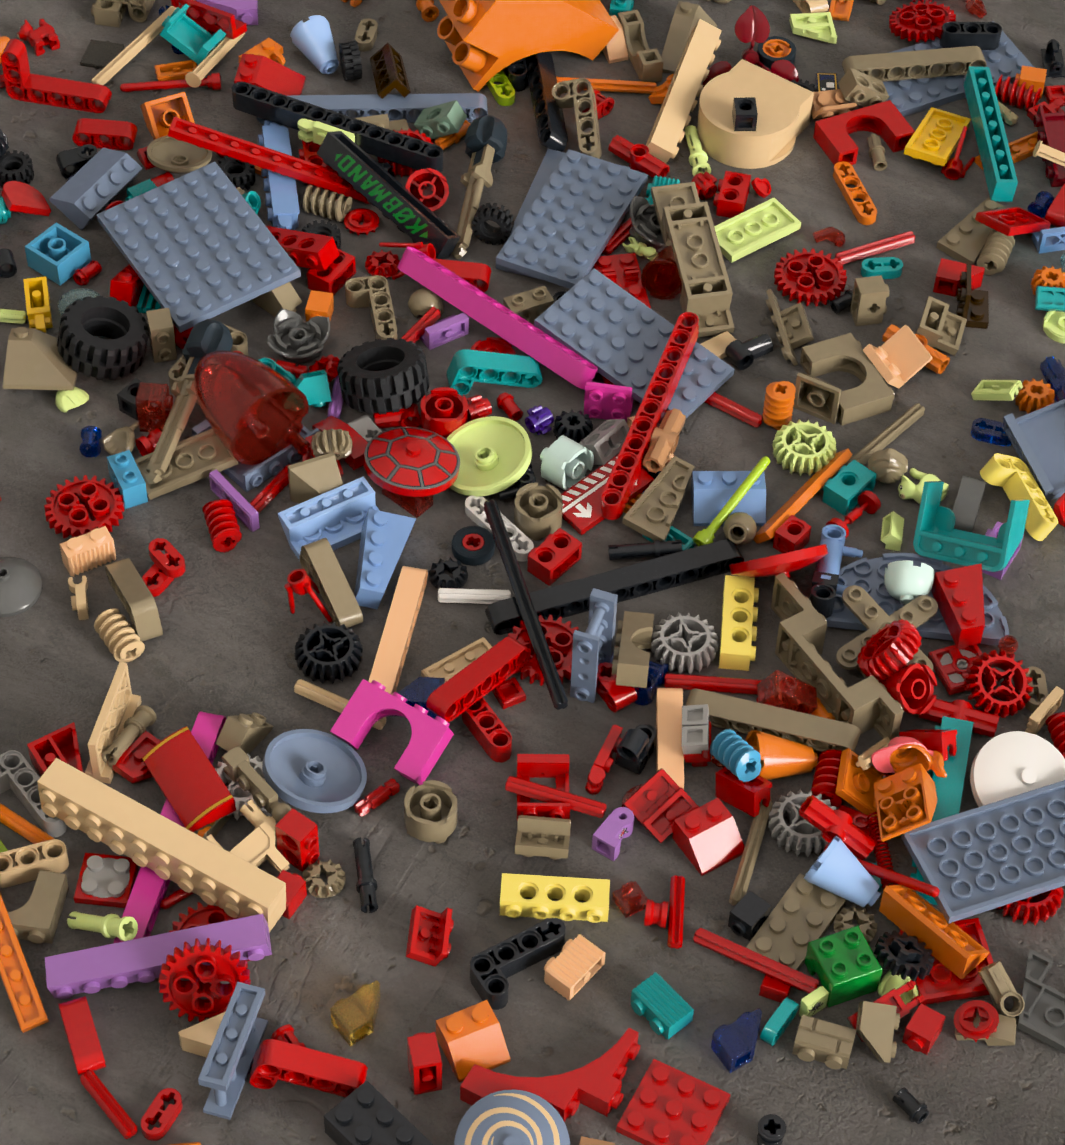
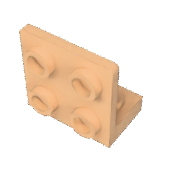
(899, 357)

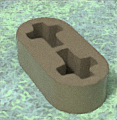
(369, 36)
(1039, 689)

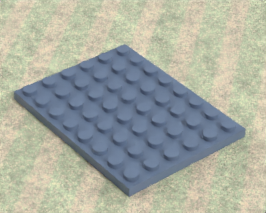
(198, 246)

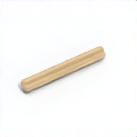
(327, 698)

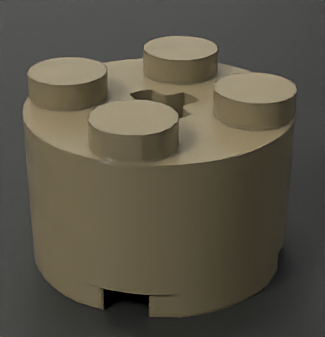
(538, 510)
(430, 811)

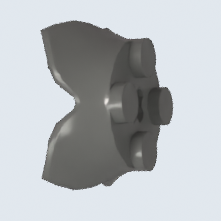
(645, 223)
(298, 339)

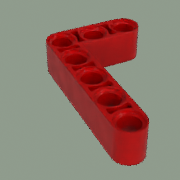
(48, 90)

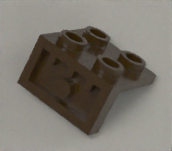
(973, 303)

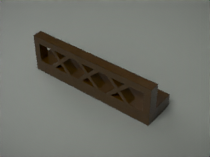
(389, 72)

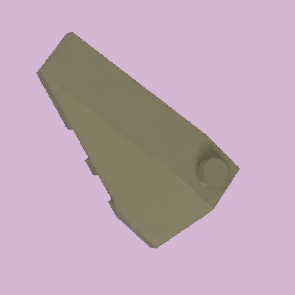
(682, 23)

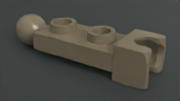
(240, 770)

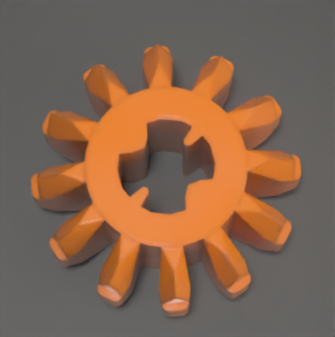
(1048, 277)
(1034, 396)

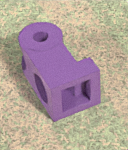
(611, 832)

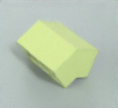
(892, 531)

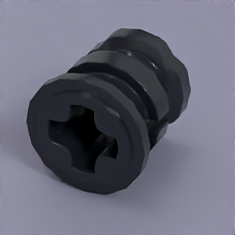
(774, 1125)

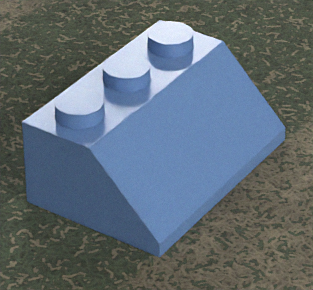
(714, 488)

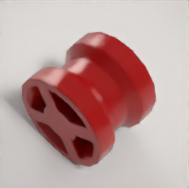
(656, 913)

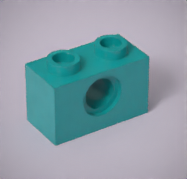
(843, 490)

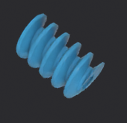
(736, 755)

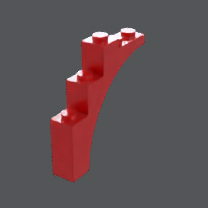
(592, 1085)

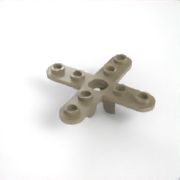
(875, 618)

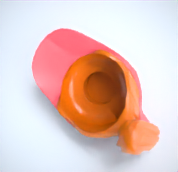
(907, 752)

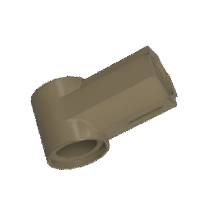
(1000, 987)

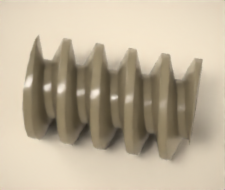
(325, 205)
(995, 252)

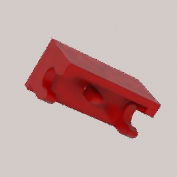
(935, 740)
(740, 794)

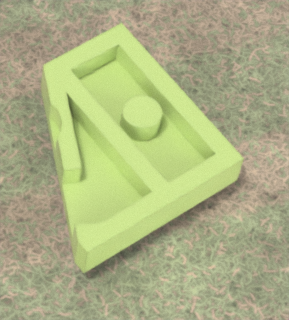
(814, 26)

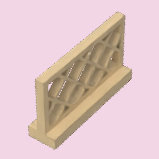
(116, 709)

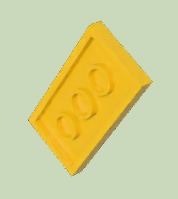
(936, 136)

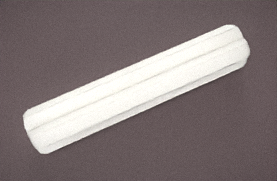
(472, 596)

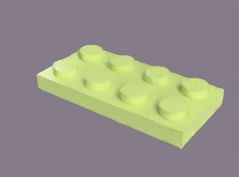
(755, 229)

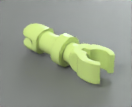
(640, 249)

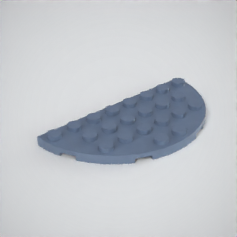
(870, 576)

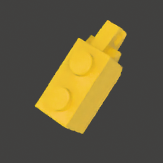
(38, 303)

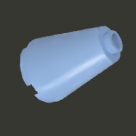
(316, 43)
(843, 875)

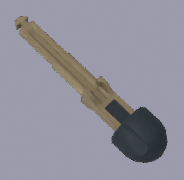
(484, 145)
(203, 339)

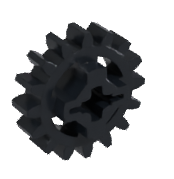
(904, 955)

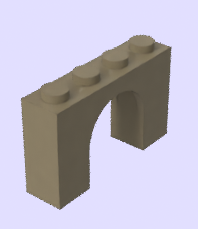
(846, 355)
(41, 914)

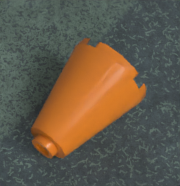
(781, 756)

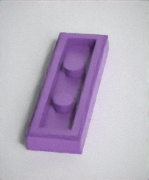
(241, 506)

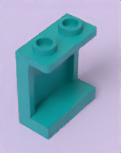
(189, 36)

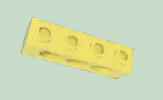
(737, 623)
(565, 889)

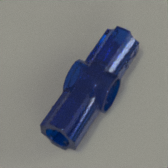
(1054, 375)

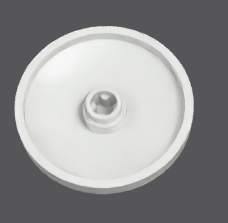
(1014, 765)

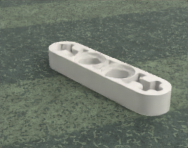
(474, 514)

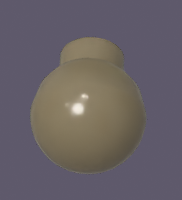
(740, 528)

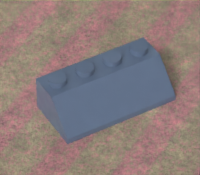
(95, 186)

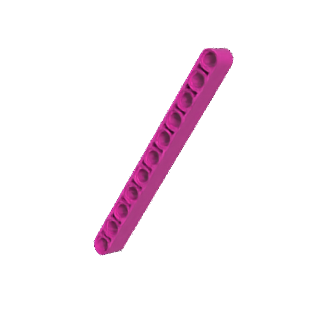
(497, 318)
(149, 887)

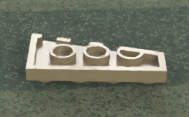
(968, 236)

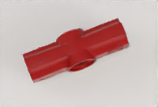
(638, 157)
(983, 722)
(838, 824)

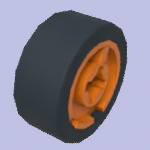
(776, 49)

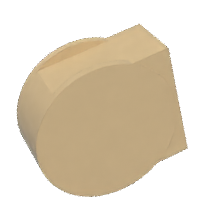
(781, 110)

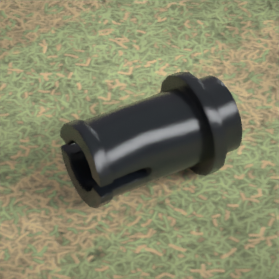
(842, 302)
(907, 1102)

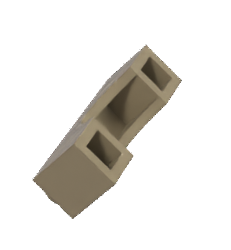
(645, 61)
(629, 659)

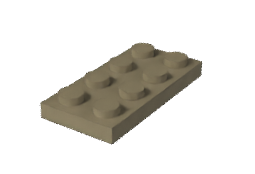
(190, 462)
(797, 919)

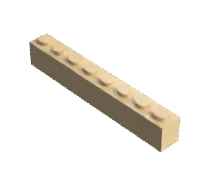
(683, 91)

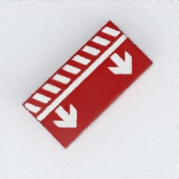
(583, 499)

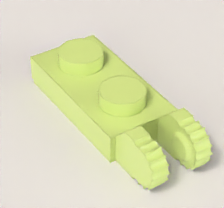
(317, 131)

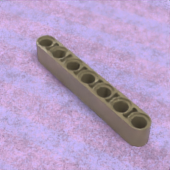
(917, 63)
(803, 728)

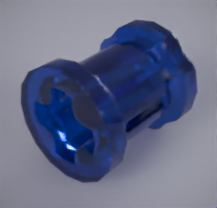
(1041, 204)
(90, 441)

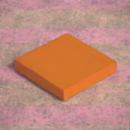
(857, 784)

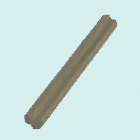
(889, 434)
(750, 854)

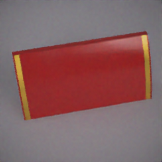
(189, 780)

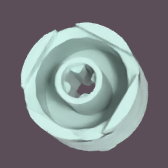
(565, 462)

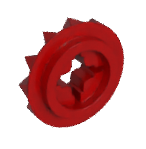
(356, 216)
(386, 269)
(329, 363)
(967, 1013)

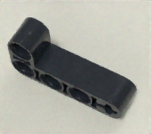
(545, 937)

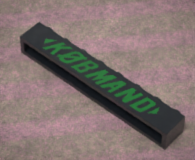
(387, 194)

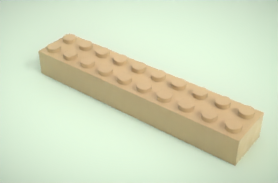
(160, 844)

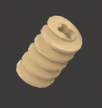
(118, 635)

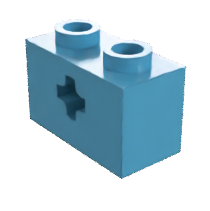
(127, 478)

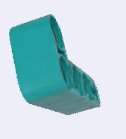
(493, 368)

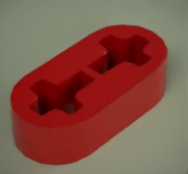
(171, 555)
(154, 575)
(156, 1112)

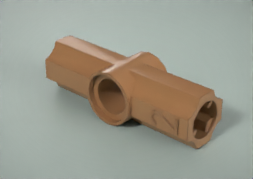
(664, 440)

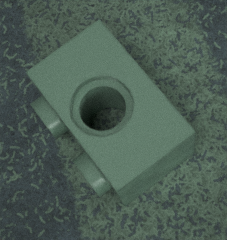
(441, 120)

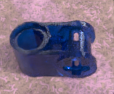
(655, 679)

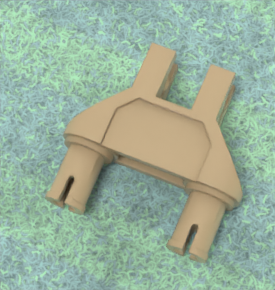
(260, 843)

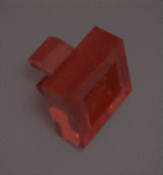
(630, 898)

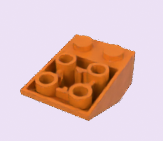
(904, 801)

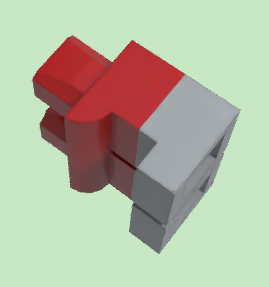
(696, 735)

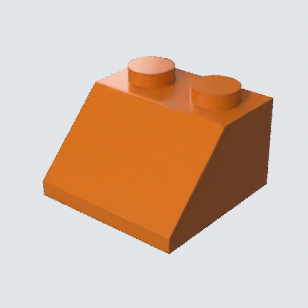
(160, 113)
(471, 1039)

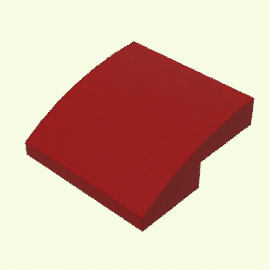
(659, 804)

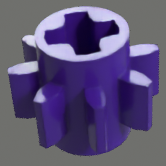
(539, 420)

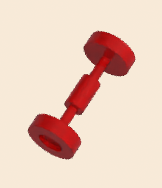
(868, 502)

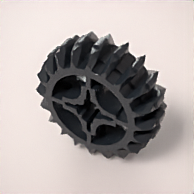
(323, 649)

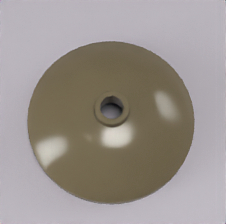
(177, 155)

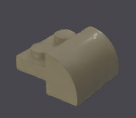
(941, 327)

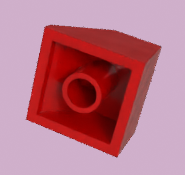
(708, 836)

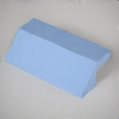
(331, 515)

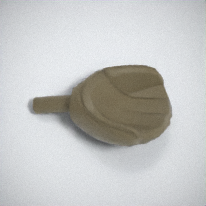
(120, 439)

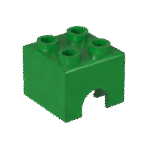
(844, 965)

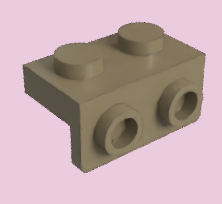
(543, 837)

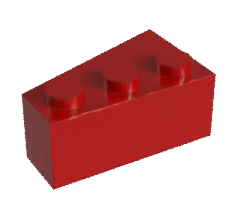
(58, 744)

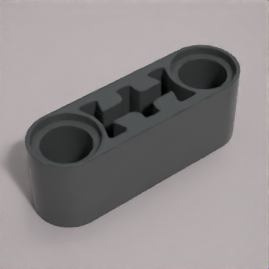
(968, 503)

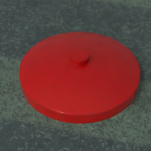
(779, 563)

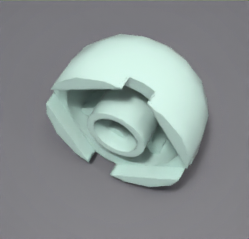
(908, 581)

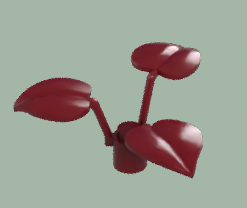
(754, 27)

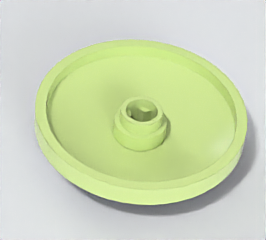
(491, 455)

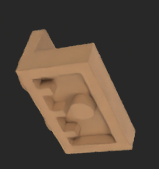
(830, 104)

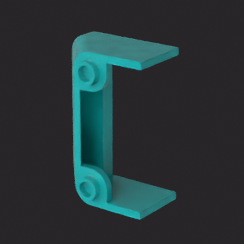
(939, 540)

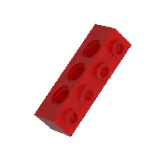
(307, 248)

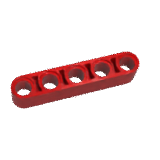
(478, 678)

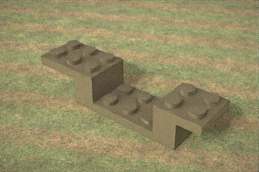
(701, 267)
(799, 648)

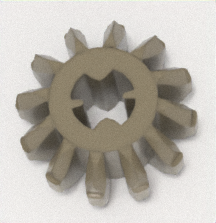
(332, 441)

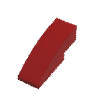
(356, 458)

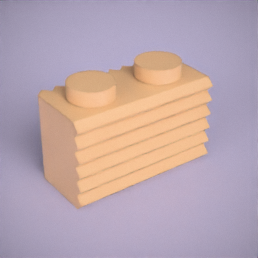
(88, 551)
(573, 966)

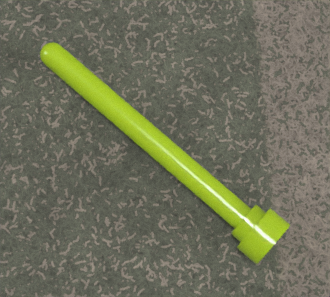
(707, 535)

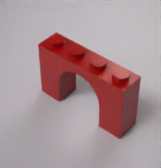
(880, 118)

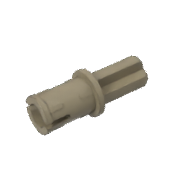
(877, 152)

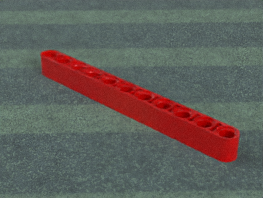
(649, 416)

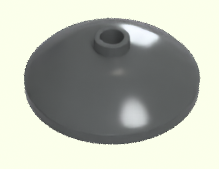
(19, 586)

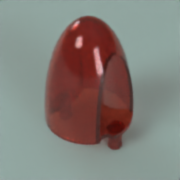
(250, 406)

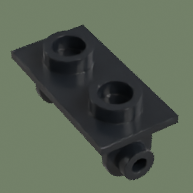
(1053, 60)

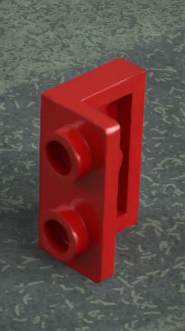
(429, 935)

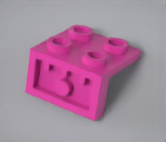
(608, 401)

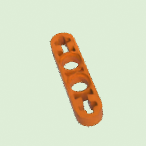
(859, 191)

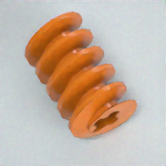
(779, 404)

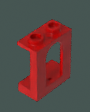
(544, 767)

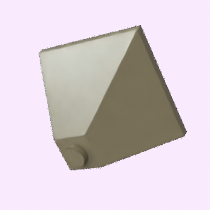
(35, 362)

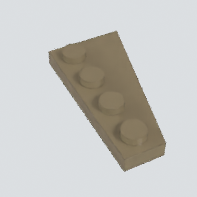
(660, 502)

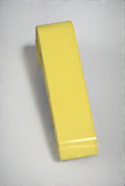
(1020, 484)

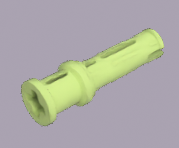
(697, 157)
(110, 925)

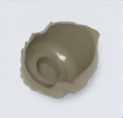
(888, 465)

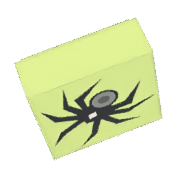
(814, 1002)

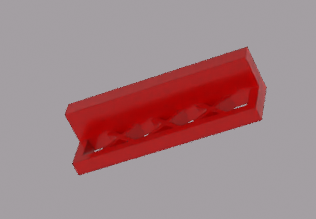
(212, 18)

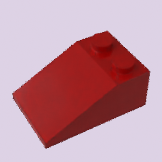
(269, 75)

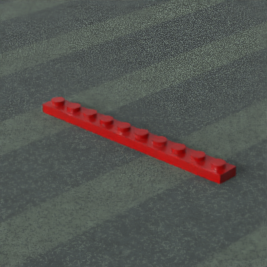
(262, 157)

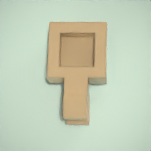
(79, 601)

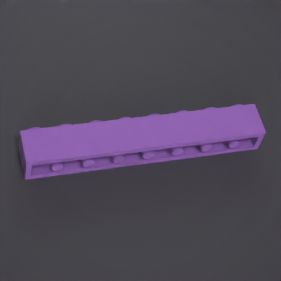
(142, 958)

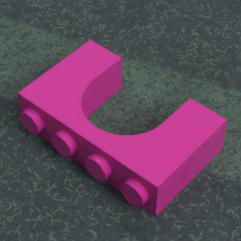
(373, 703)

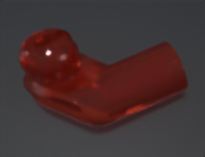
(830, 233)

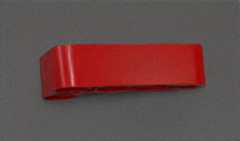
(305, 1067)

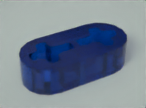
(992, 432)

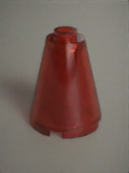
(662, 275)

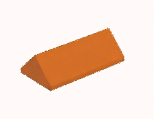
(921, 919)

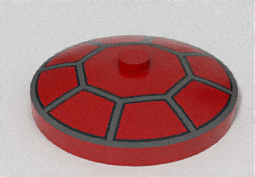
(411, 461)

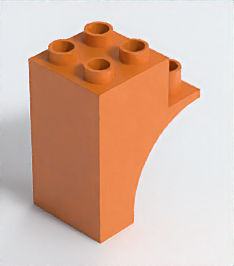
(496, 33)

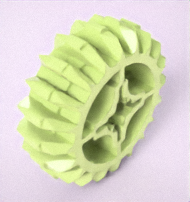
(806, 441)

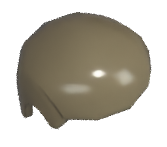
(423, 300)

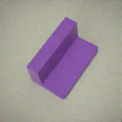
(446, 330)

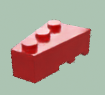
(961, 603)

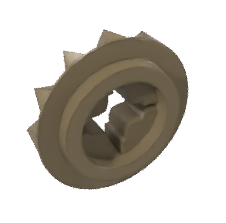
(316, 886)
(867, 923)

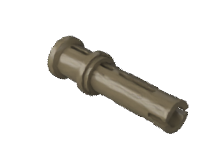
(133, 729)

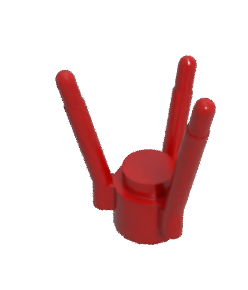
(954, 167)
(427, 249)
(301, 584)

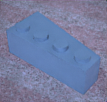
(379, 552)

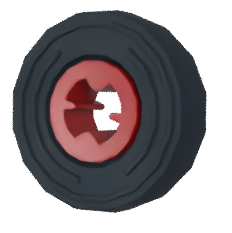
(468, 553)

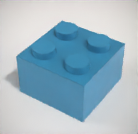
(57, 253)

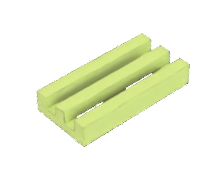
(997, 390)

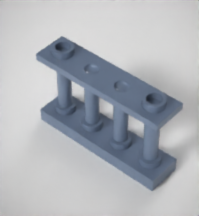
(594, 645)
(233, 1050)

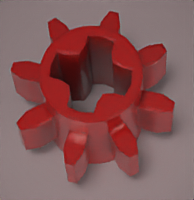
(705, 184)
(478, 407)

